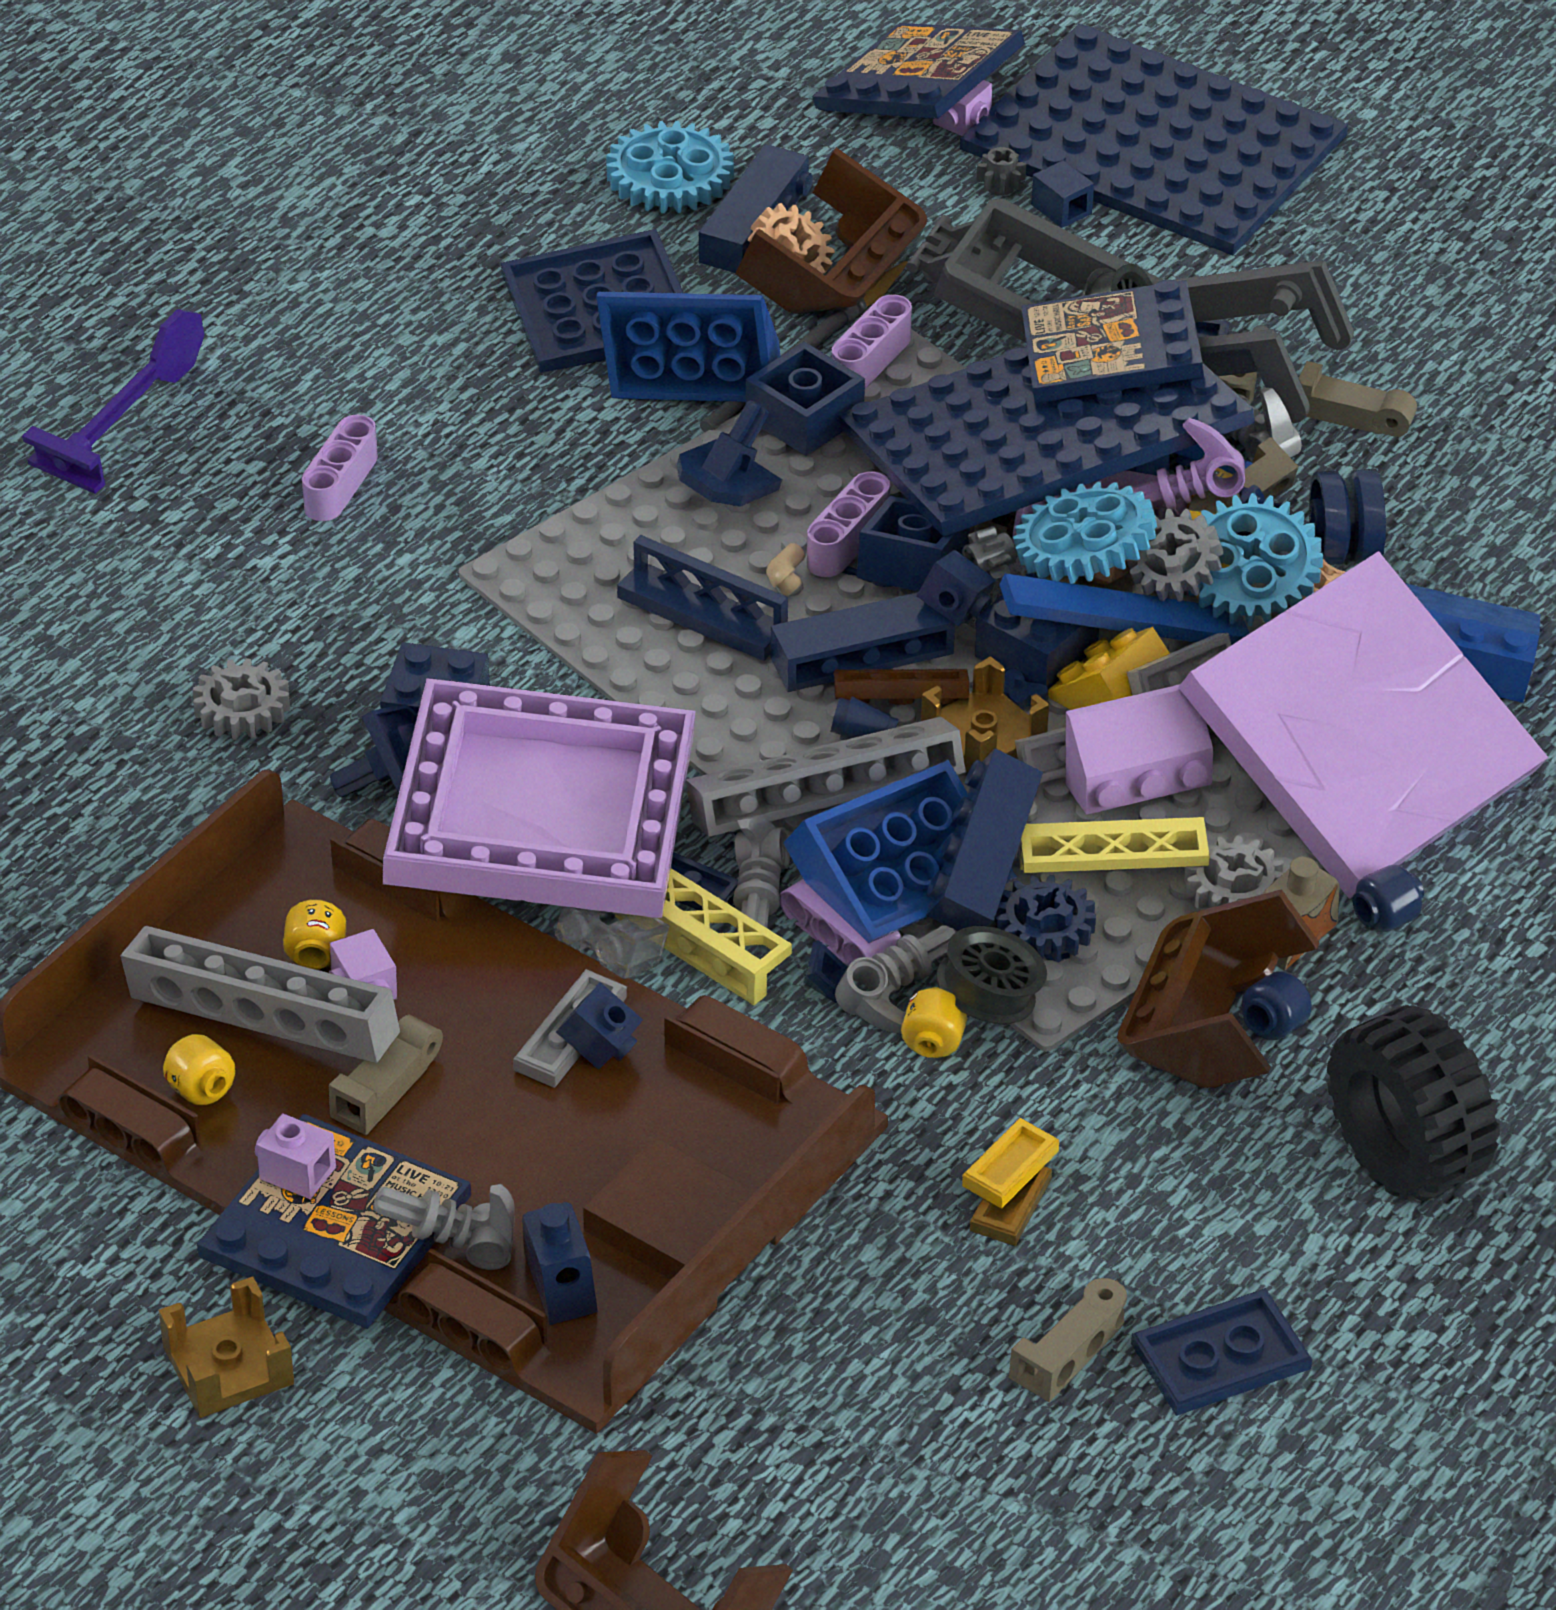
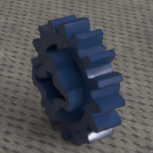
(1048, 916)

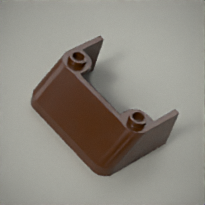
(875, 224)
(1191, 980)
(599, 1545)

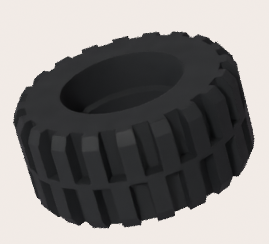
(1413, 1103)

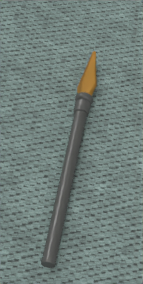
(814, 338)

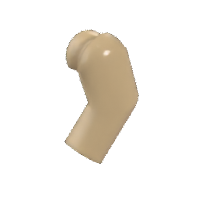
(782, 566)

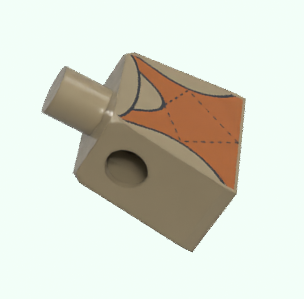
(1313, 896)

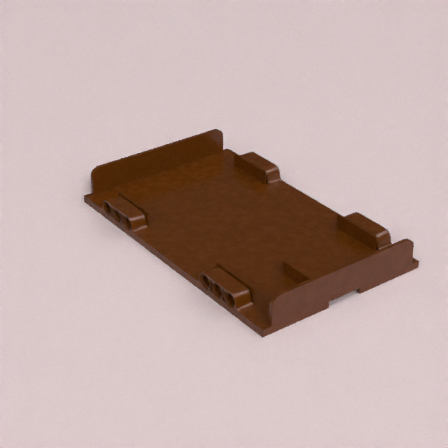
(669, 1157)

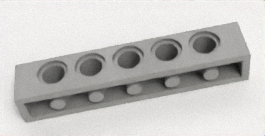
(820, 775)
(261, 993)

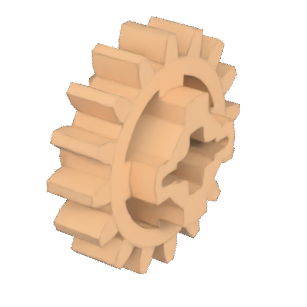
(796, 234)

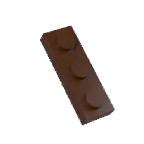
(900, 685)

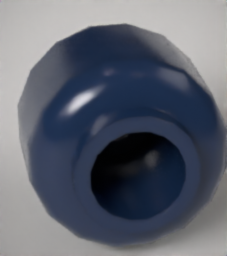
(1388, 898)
(1276, 1005)

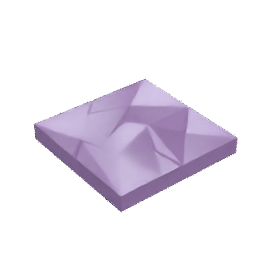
(1363, 722)
(540, 798)

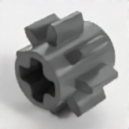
(1001, 171)
(991, 551)

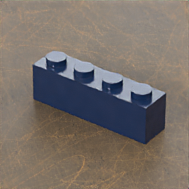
(770, 179)
(859, 638)
(984, 841)

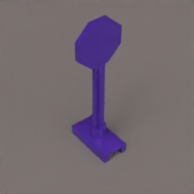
(73, 458)

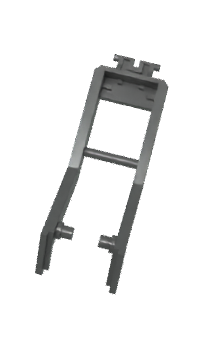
(977, 256)

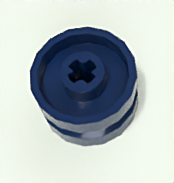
(1348, 514)

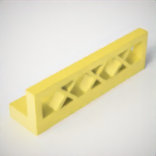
(1114, 845)
(720, 954)

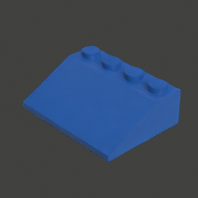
(684, 344)
(1491, 636)
(881, 850)

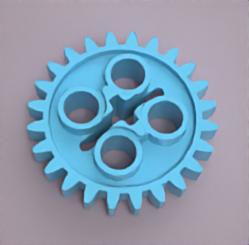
(670, 166)
(1085, 532)
(1254, 561)

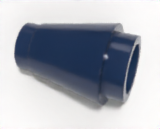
(857, 719)

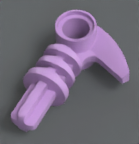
(1201, 476)

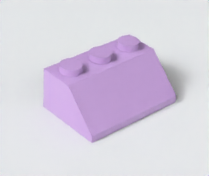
(1136, 750)

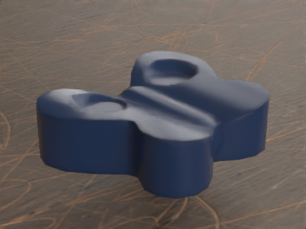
(1021, 691)

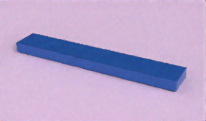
(1115, 609)

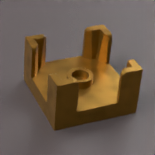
(987, 716)
(227, 1355)

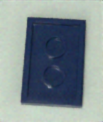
(1221, 1351)

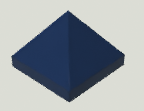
(824, 971)

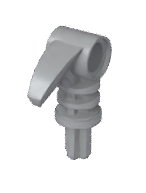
(1273, 423)
(760, 860)
(885, 975)
(485, 1229)

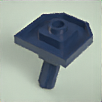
(726, 466)
(392, 735)

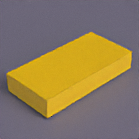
(1010, 1163)

